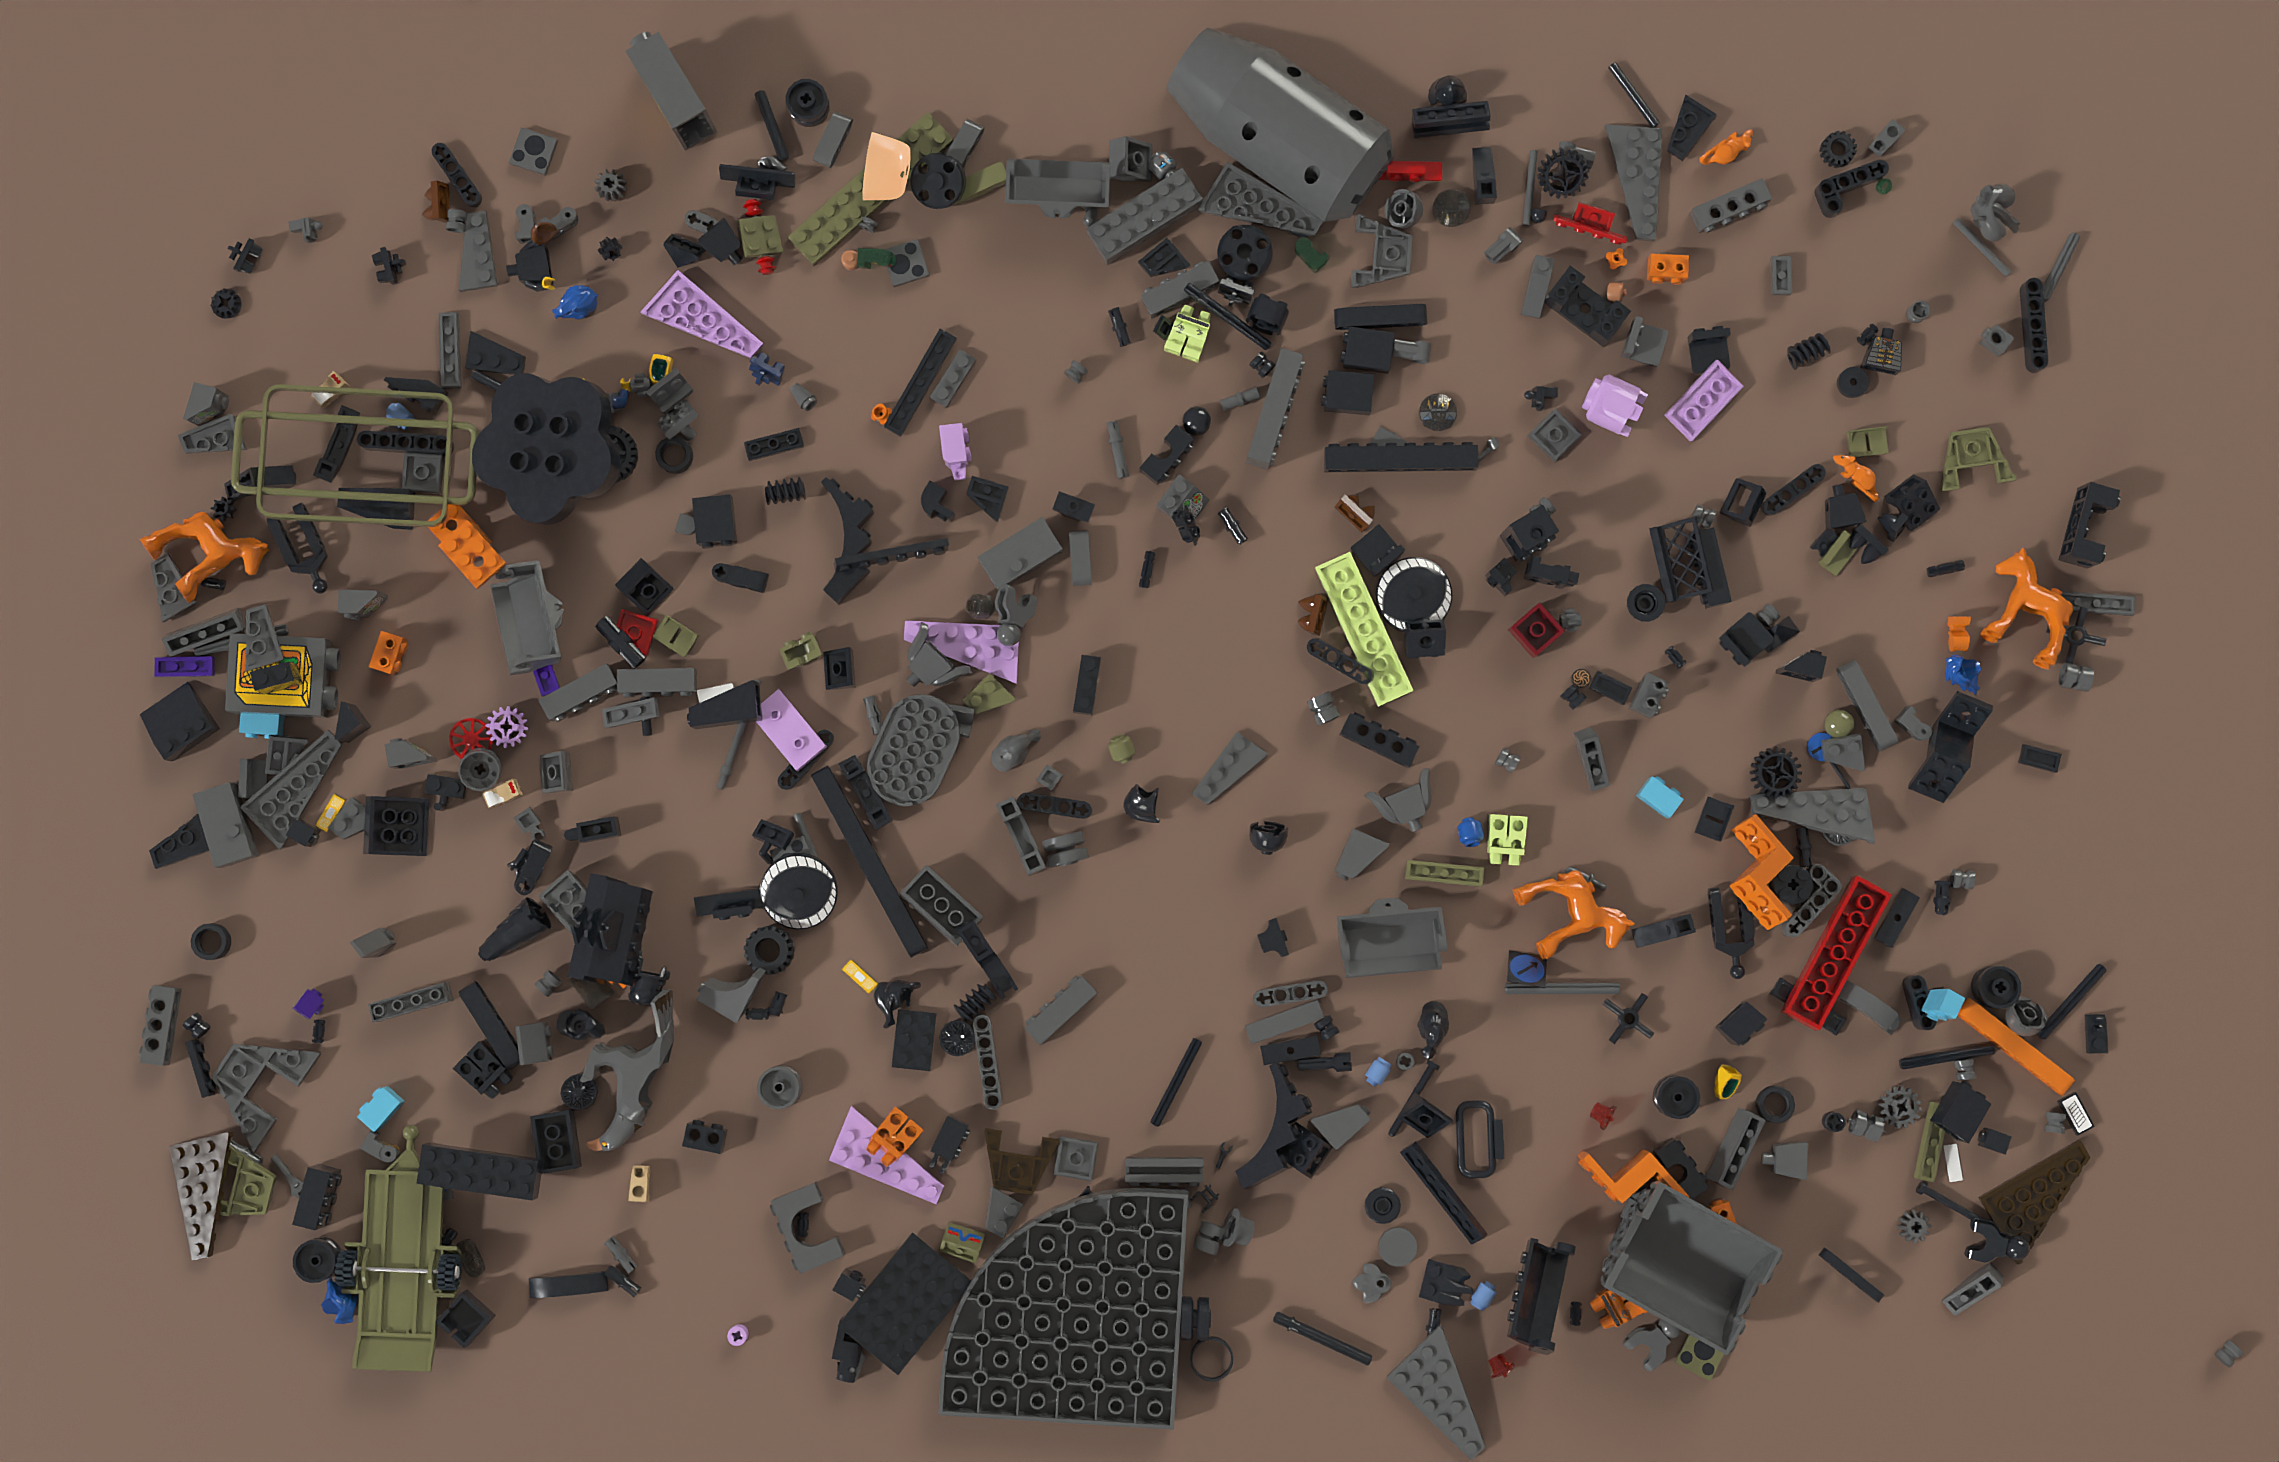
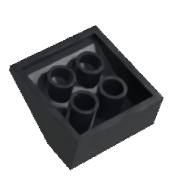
(178, 722)
(396, 826)

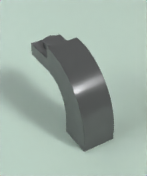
(1870, 1006)

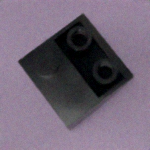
(1741, 1024)

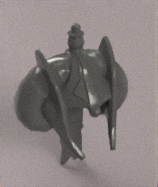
(1990, 211)

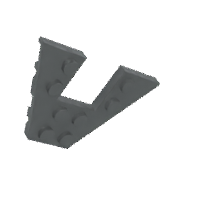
(241, 1071)

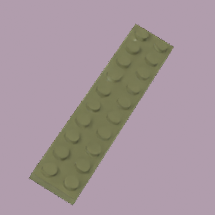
(847, 208)

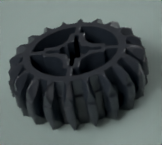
(1555, 173)
(1772, 779)

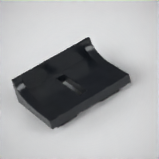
(1717, 810)

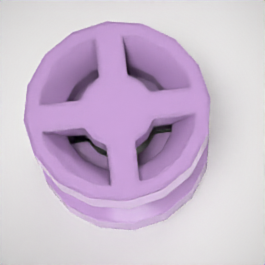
(739, 1331)

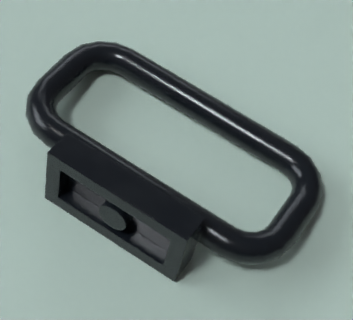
(1494, 1134)

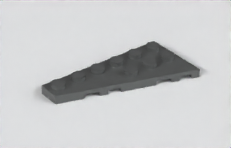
(1251, 201)
(290, 790)
(1826, 811)

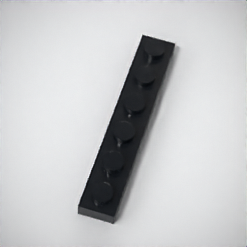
(920, 382)
(884, 556)
(1443, 1193)

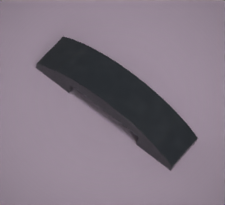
(337, 448)
(865, 792)
(568, 1285)

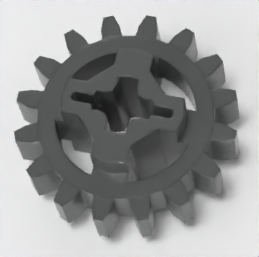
(1895, 1113)

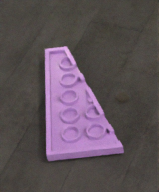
(694, 312)
(971, 645)
(904, 1174)

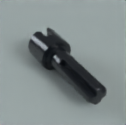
(1339, 1062)

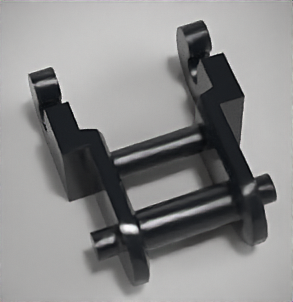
(1207, 1188)

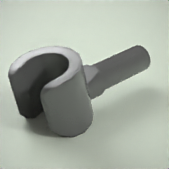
(1493, 444)

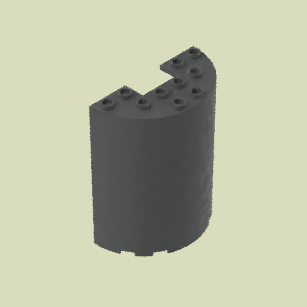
(1688, 1265)

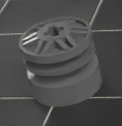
(469, 773)

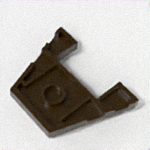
(1017, 1171)

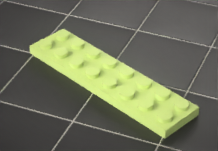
(1364, 628)

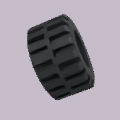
(752, 949)

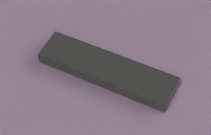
(450, 350)
(2101, 603)
(1284, 1021)

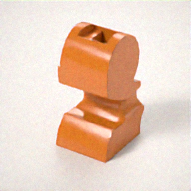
(1958, 636)

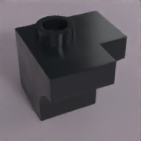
(1500, 576)

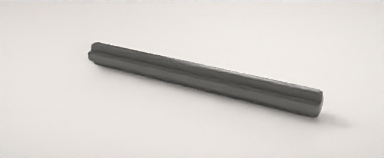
(1564, 988)

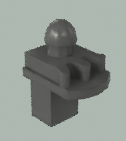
(307, 226)

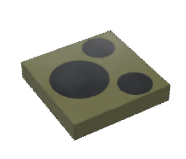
(1699, 1357)

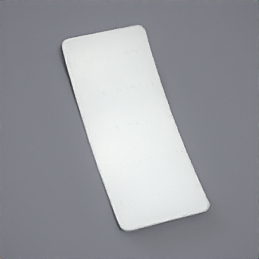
(704, 694)

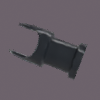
(1942, 899)

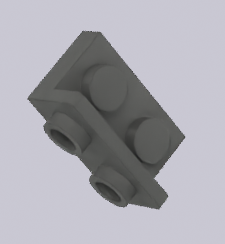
(670, 391)

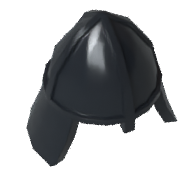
(1447, 91)

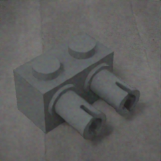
(1649, 695)

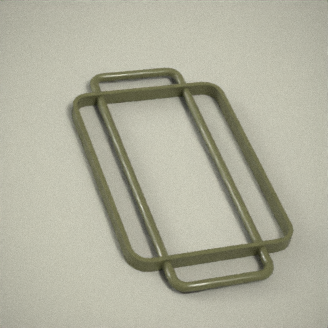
(265, 414)

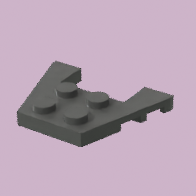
(1390, 254)

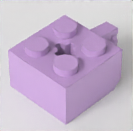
(954, 449)

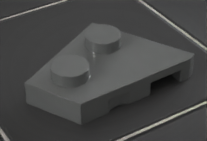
(1844, 751)
(349, 819)

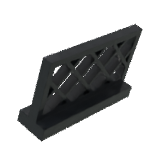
(1665, 565)

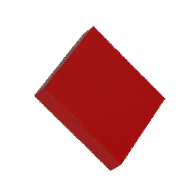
(639, 628)

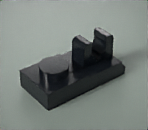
(2096, 1033)

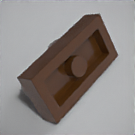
(439, 195)
(1358, 517)
(1317, 606)

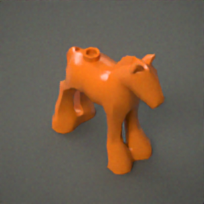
(215, 544)
(2035, 600)
(1581, 907)

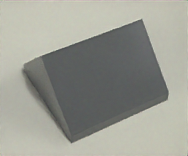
(556, 772)

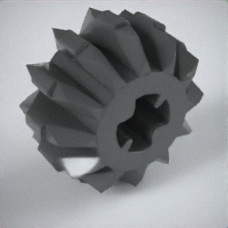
(603, 183)
(1910, 1220)

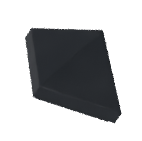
(1163, 327)

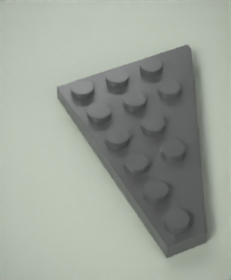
(1435, 1387)

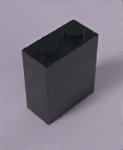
(1367, 350)
(1348, 392)
(714, 520)
(276, 678)
(1961, 1111)

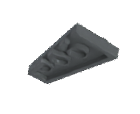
(477, 258)
(1232, 763)

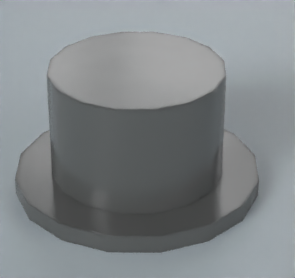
(1238, 1229)

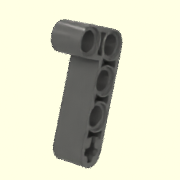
(1809, 905)

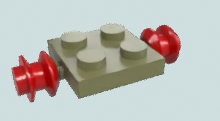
(759, 236)

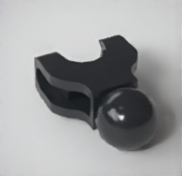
(1996, 1243)

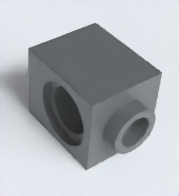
(2004, 340)

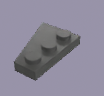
(211, 437)
(169, 598)
(262, 641)

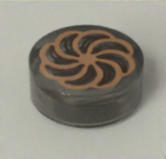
(1581, 678)

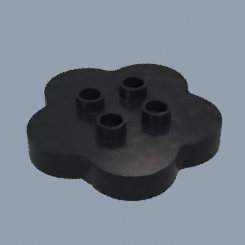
(547, 446)

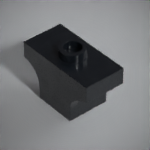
(1073, 507)
(1273, 939)

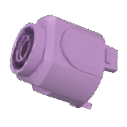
(1612, 403)

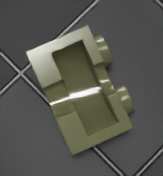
(800, 652)

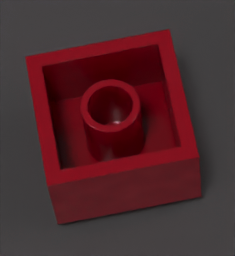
(1536, 630)

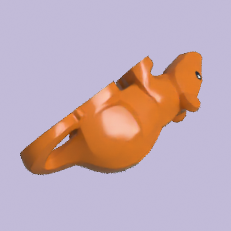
(1728, 149)
(1861, 476)

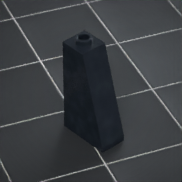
(731, 707)

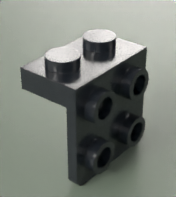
(1707, 347)
(1746, 639)

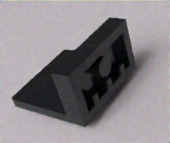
(1913, 499)
(1377, 550)
(1308, 1153)

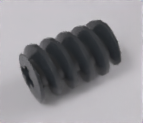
(1807, 349)
(785, 490)
(974, 1002)

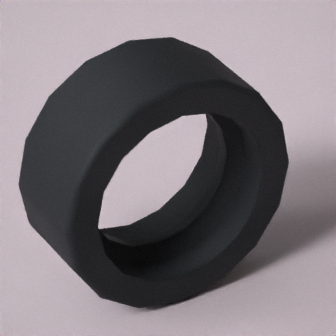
(681, 467)
(196, 937)
(1790, 1107)

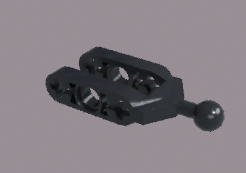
(310, 566)
(1736, 949)

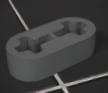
(700, 227)

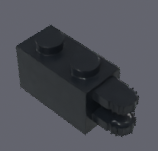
(594, 830)
(948, 1141)

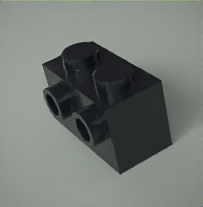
(850, 1284)

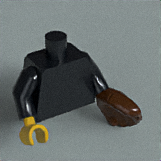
(534, 261)

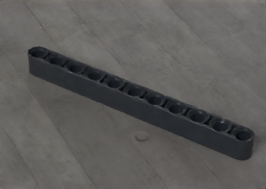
(869, 861)

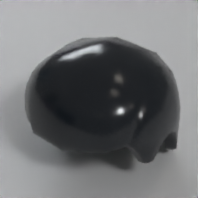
(1196, 420)

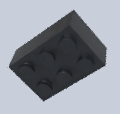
(556, 1140)
(317, 1197)

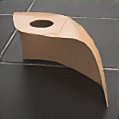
(883, 167)

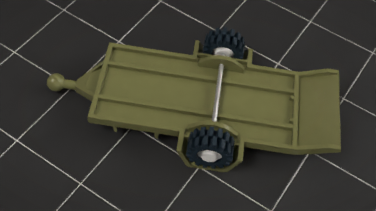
(405, 1269)

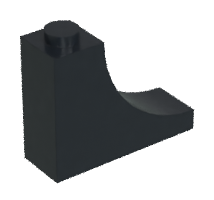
(274, 477)

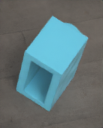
(261, 724)
(1660, 796)
(1942, 1004)
(380, 1108)

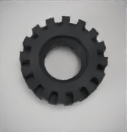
(1848, 144)

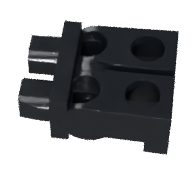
(1550, 575)
(482, 1069)

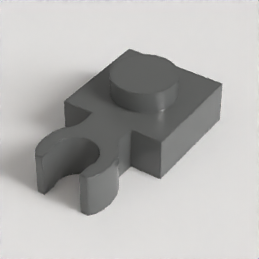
(528, 821)

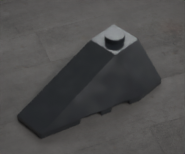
(380, 509)

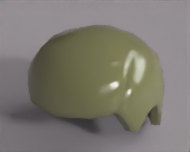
(1839, 723)

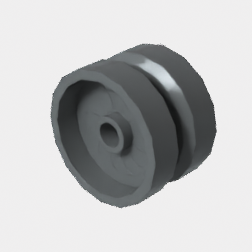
(1065, 848)
(768, 1085)

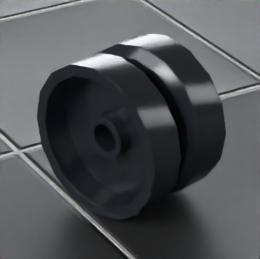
(817, 102)
(2007, 988)
(1667, 1089)
(306, 1263)
(1195, 1318)

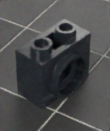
(1430, 646)

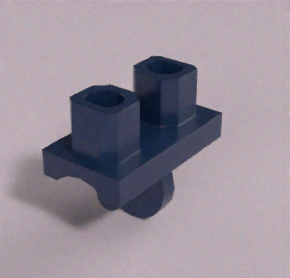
(765, 372)

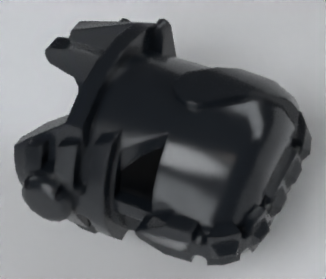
(646, 984)

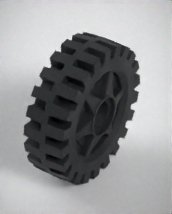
(627, 450)

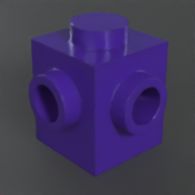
(309, 1003)

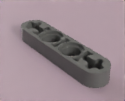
(1290, 996)

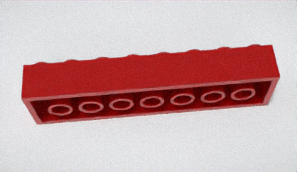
(1836, 953)

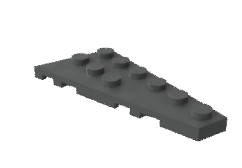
(1638, 169)

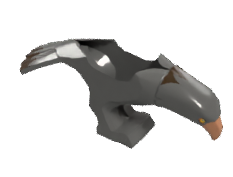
(634, 1074)

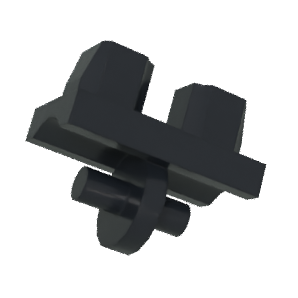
(250, 248)
(389, 274)
(1236, 292)

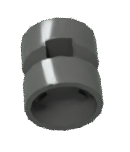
(2072, 676)
(1323, 708)
(1209, 1237)

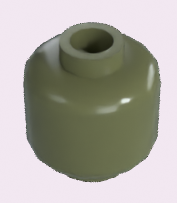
(1121, 748)

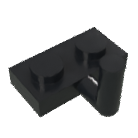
(444, 787)
(771, 836)

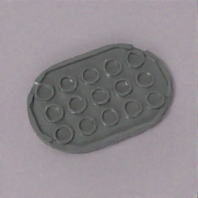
(913, 750)

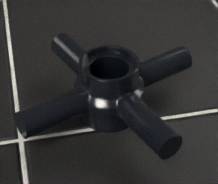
(2085, 637)
(1635, 1022)

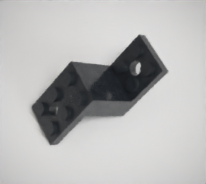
(1950, 747)

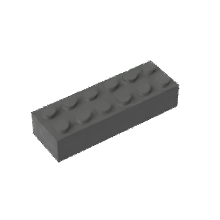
(1144, 216)
(1273, 412)

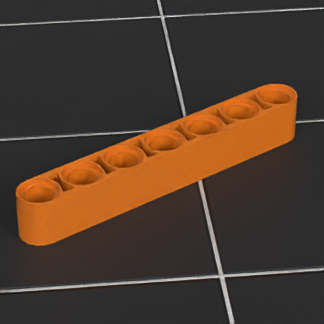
(2015, 1047)

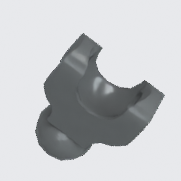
(1013, 615)
(1656, 1338)

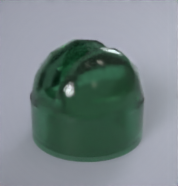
(1880, 183)

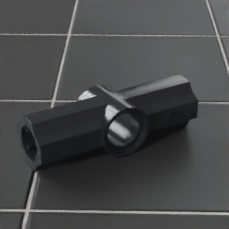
(620, 642)

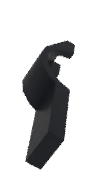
(986, 957)

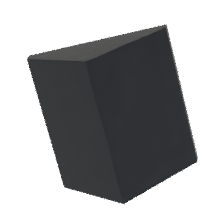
(839, 669)
(350, 723)
(1424, 1116)

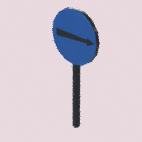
(1815, 751)

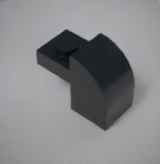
(931, 500)

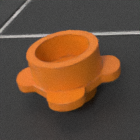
(1613, 264)
(877, 410)

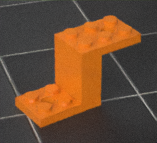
(466, 544)
(1752, 883)
(1630, 1176)

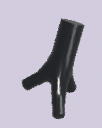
(516, 864)

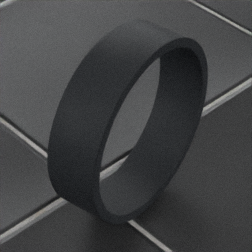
(1211, 1378)

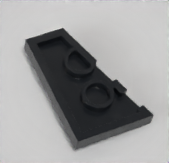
(1689, 128)
(492, 357)
(181, 845)

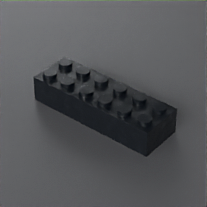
(480, 1171)

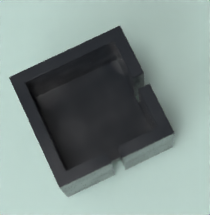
(468, 1318)

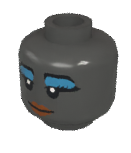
(1162, 165)

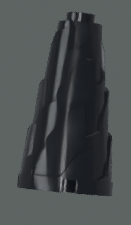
(521, 926)

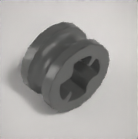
(868, 224)
(1407, 1055)

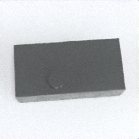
(1020, 554)
(225, 825)
(939, 904)

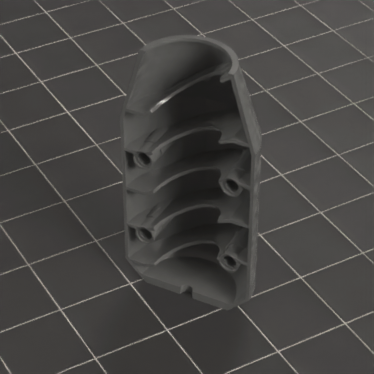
(1291, 122)

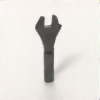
(295, 1184)

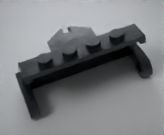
(609, 931)
(1538, 1295)

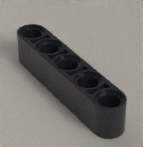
(1380, 316)
(2030, 333)
(396, 440)
(491, 1024)

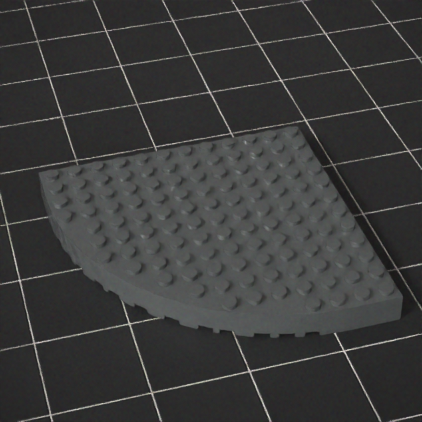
(1075, 1316)

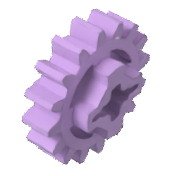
(498, 726)

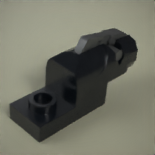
(850, 1357)

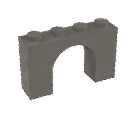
(1021, 836)
(805, 1255)

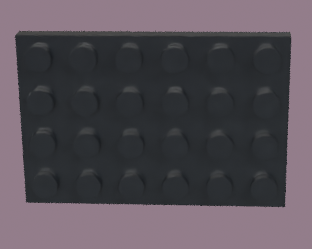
(904, 1303)

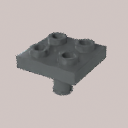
(679, 421)

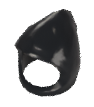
(1141, 804)

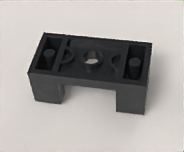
(1572, 293)
(2088, 499)
(1529, 534)

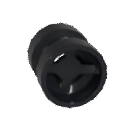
(1262, 364)
(1571, 694)
(196, 1026)
(1329, 1031)
(1837, 1121)

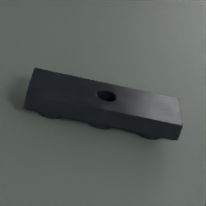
(785, 440)
(1903, 907)
(1302, 1048)
(201, 1068)

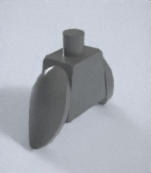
(929, 662)
(1405, 804)

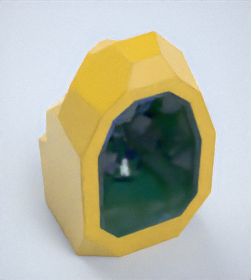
(659, 367)
(1726, 1081)

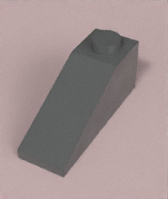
(1537, 286)
(1591, 758)
(373, 943)
(1974, 1288)

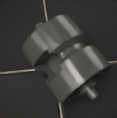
(1862, 1124)

